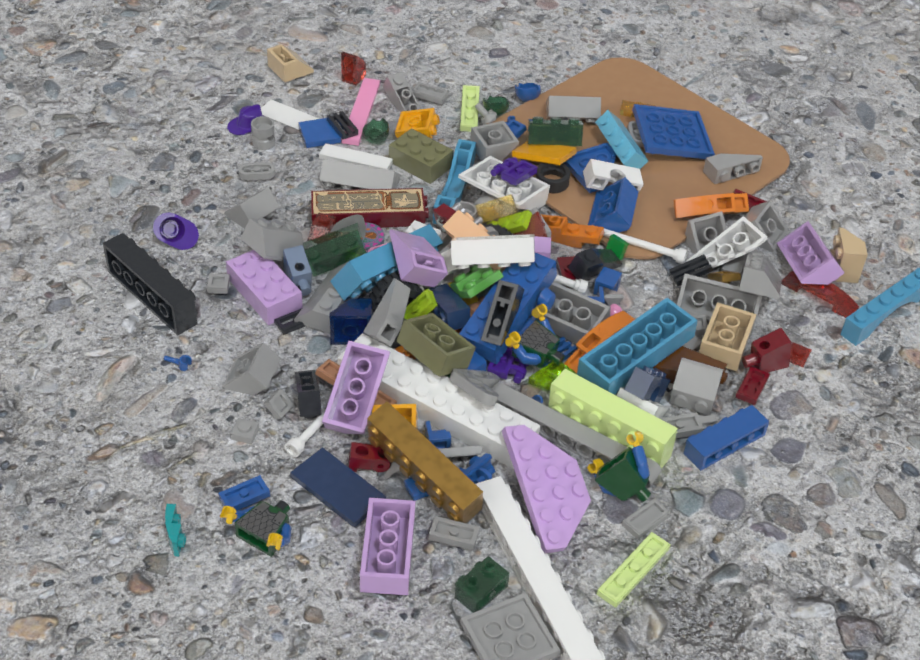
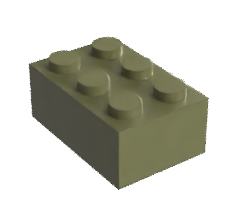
(421, 155)
(435, 344)

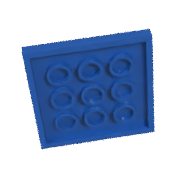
(672, 132)

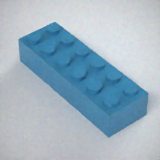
(366, 270)
(638, 344)

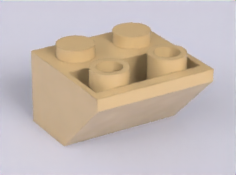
(287, 63)
(850, 254)

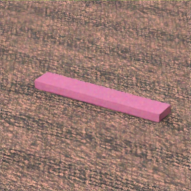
(362, 108)

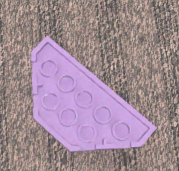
(549, 485)

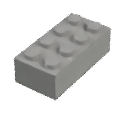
(574, 313)

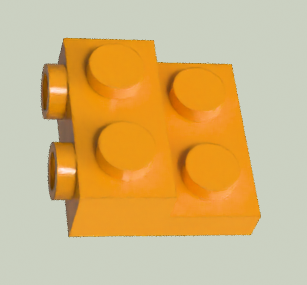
(420, 120)

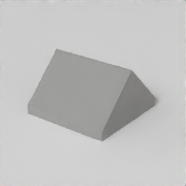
(704, 230)

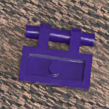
(514, 171)
(505, 367)

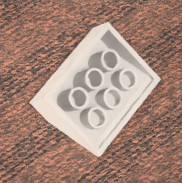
(527, 194)

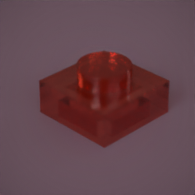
(799, 354)

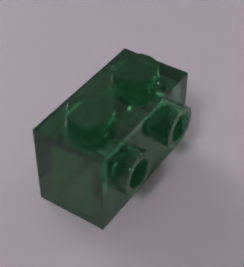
(481, 584)

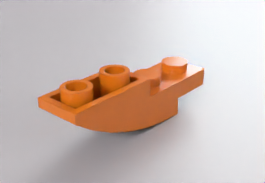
(709, 204)
(572, 234)
(597, 336)

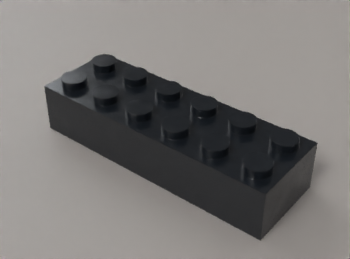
(151, 283)

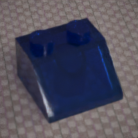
(349, 320)

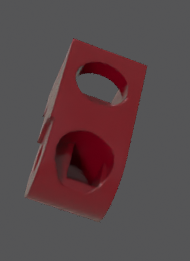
(367, 457)

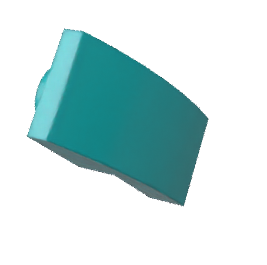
(174, 529)

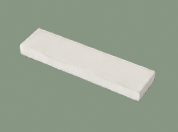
(354, 157)

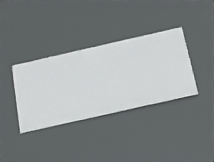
(285, 114)

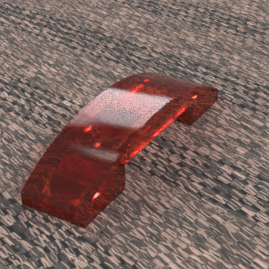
(841, 301)

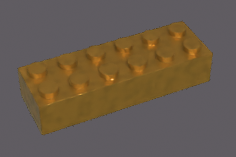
(424, 464)

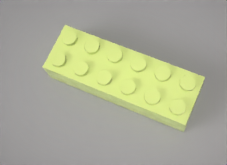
(611, 415)

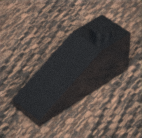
(591, 262)
(502, 312)
(308, 394)

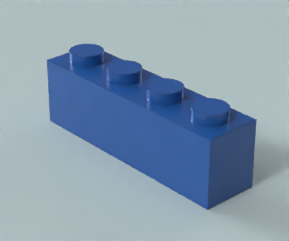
(725, 437)

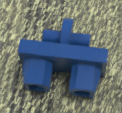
(479, 468)

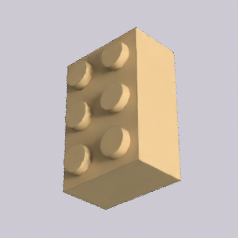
(727, 335)

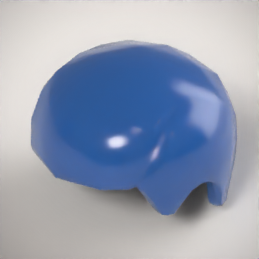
(527, 91)

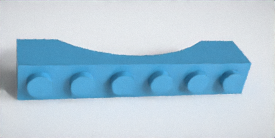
(462, 160)
(866, 319)

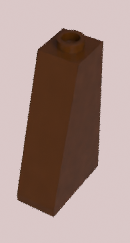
(671, 363)

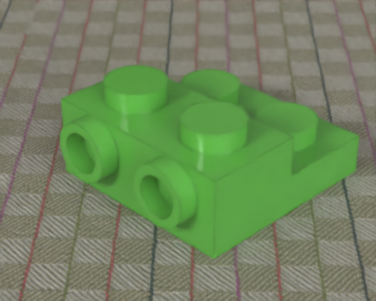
(475, 281)

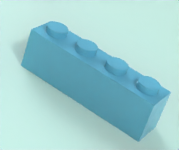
(621, 140)

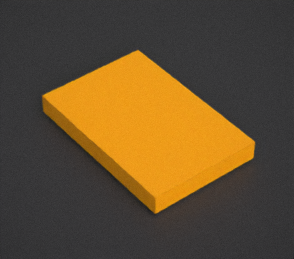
(544, 153)

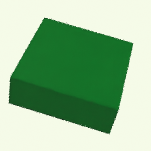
(617, 245)

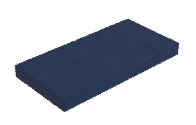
(336, 486)

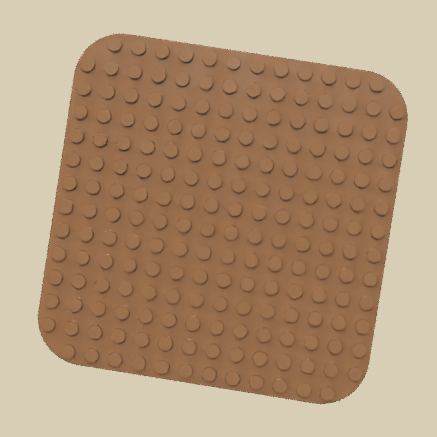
(663, 175)

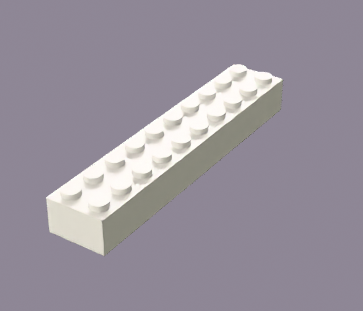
(446, 403)

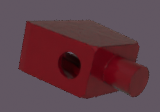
(769, 352)

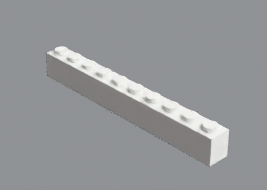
(536, 573)

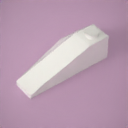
(732, 243)

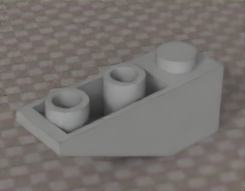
(400, 92)
(731, 166)
(389, 314)

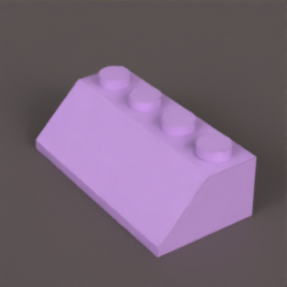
(810, 256)
(355, 388)

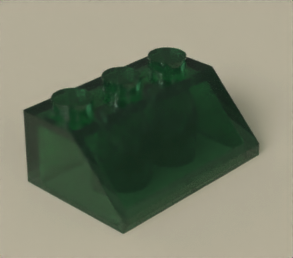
(555, 131)
(334, 249)

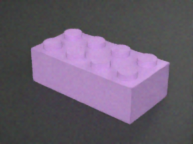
(264, 286)
(387, 546)

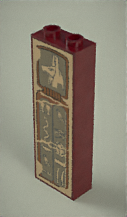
(376, 206)

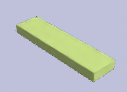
(469, 113)
(633, 569)

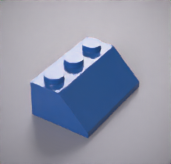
(614, 206)

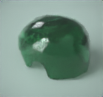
(498, 104)
(376, 131)

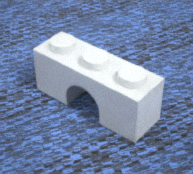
(599, 173)

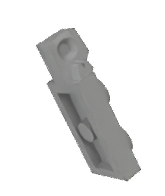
(690, 423)

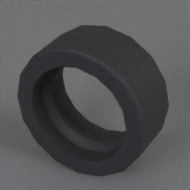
(556, 185)

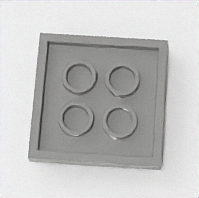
(510, 631)

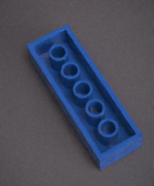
(533, 280)

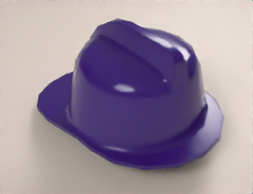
(242, 124)
(175, 231)

